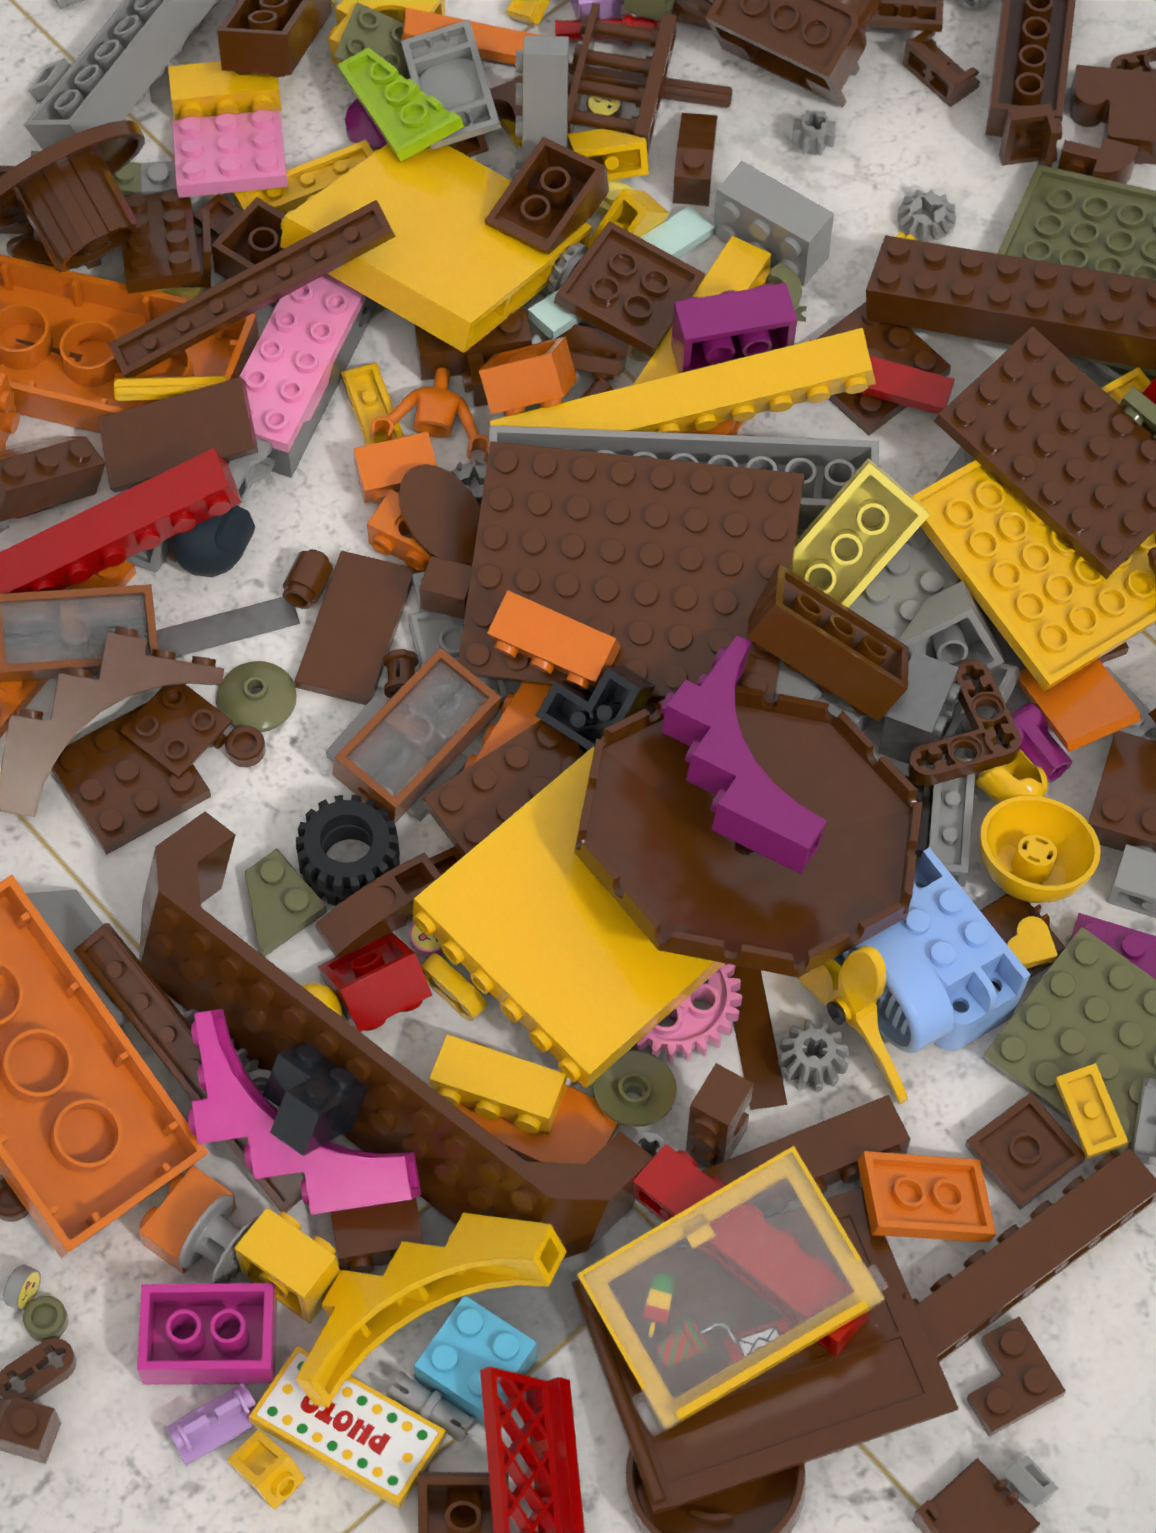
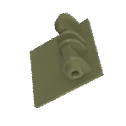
(376, 31)

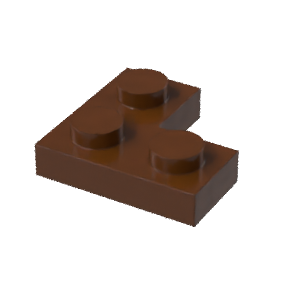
(1025, 1379)

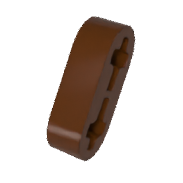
(31, 1363)

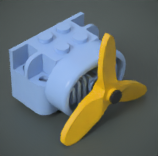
(923, 976)

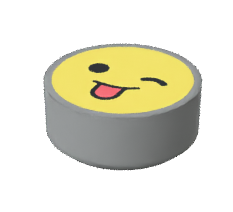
(21, 1287)

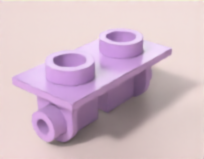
(212, 1424)

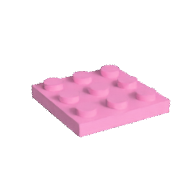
(229, 153)

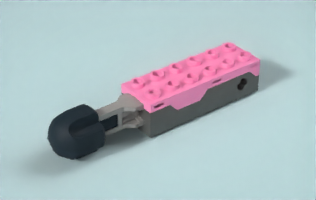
(288, 391)

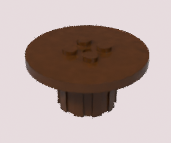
(73, 194)

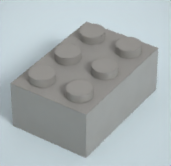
(773, 219)

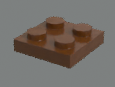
(1025, 1150)

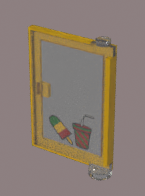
(730, 1289)

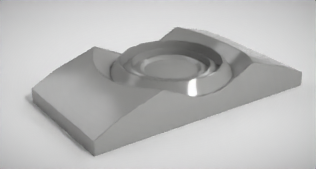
(452, 71)

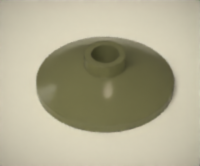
(260, 710)
(639, 1074)

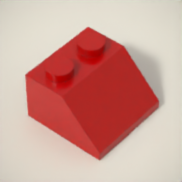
(376, 981)

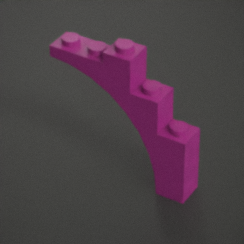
(746, 801)

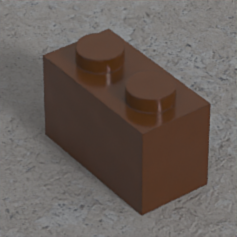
(373, 1233)

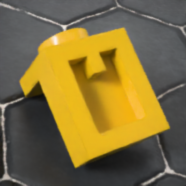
(267, 1468)

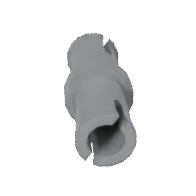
(431, 1406)

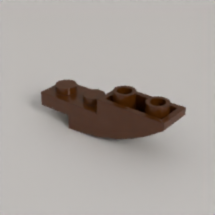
(382, 904)

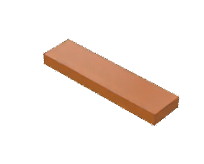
(492, 41)

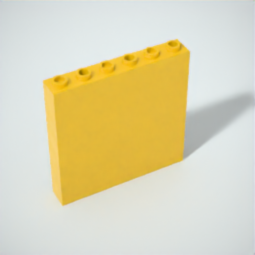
(444, 263)
(554, 938)

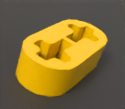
(453, 987)

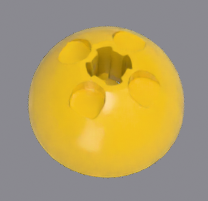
(1038, 848)

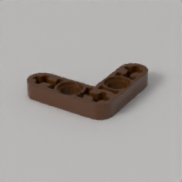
(979, 740)

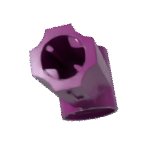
(1038, 742)

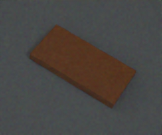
(176, 429)
(355, 628)

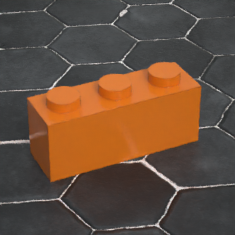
(552, 641)

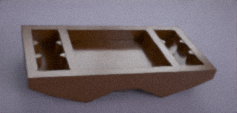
(910, 14)

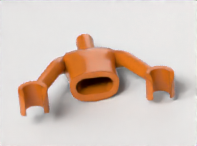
(434, 414)

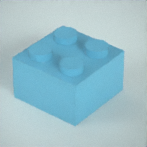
(465, 1345)

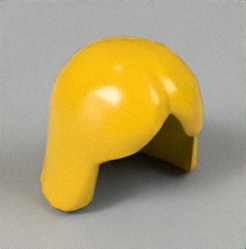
(1013, 780)

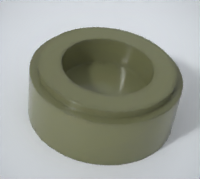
(45, 1318)

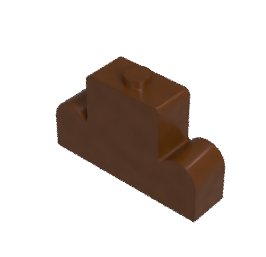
(1119, 100)

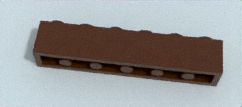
(830, 1146)

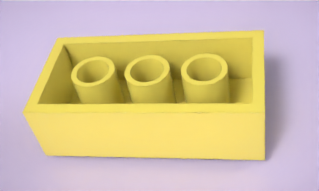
(857, 534)

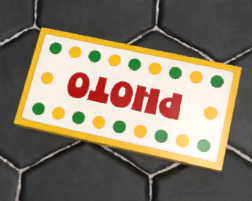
(357, 1436)

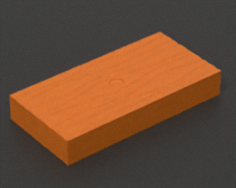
(83, 317)
(78, 1104)

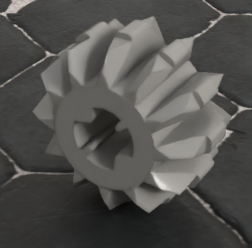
(813, 1042)

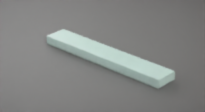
(674, 236)

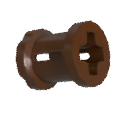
(400, 668)

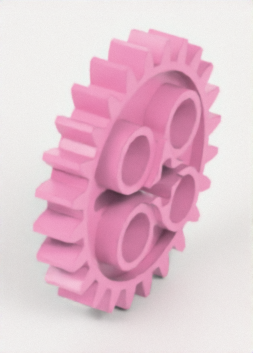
(697, 1026)

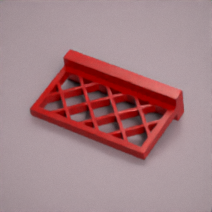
(549, 1456)

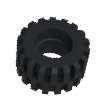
(342, 822)

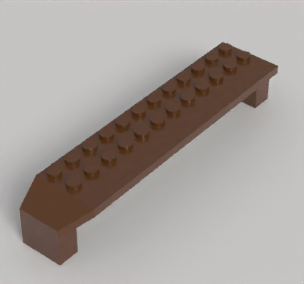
(269, 1012)

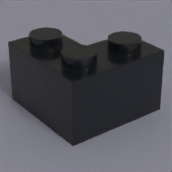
(585, 713)
(313, 1098)

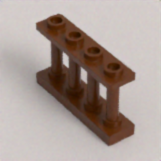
(652, 68)

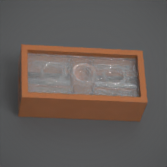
(67, 628)
(416, 735)

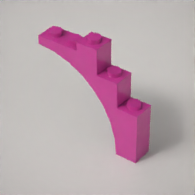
(236, 1109)

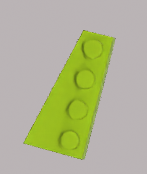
(397, 105)

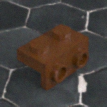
(1030, 135)
(596, 351)

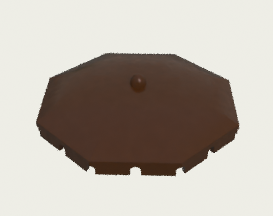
(721, 902)

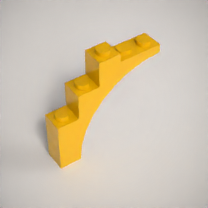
(369, 1307)

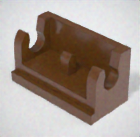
(938, 70)

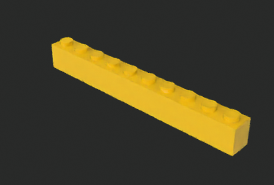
(719, 391)

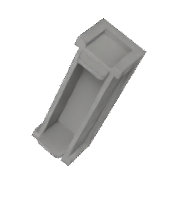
(952, 825)

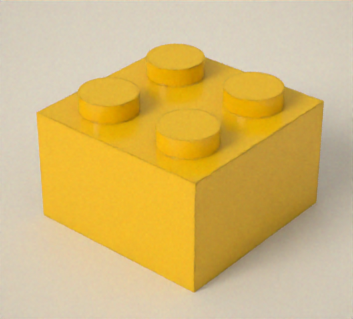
(292, 1261)

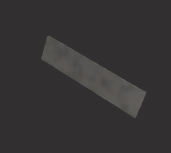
(227, 627)

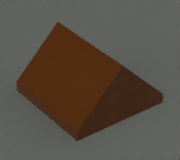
(455, 1502)

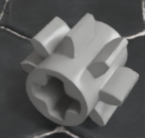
(813, 132)

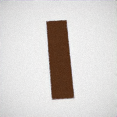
(757, 1042)

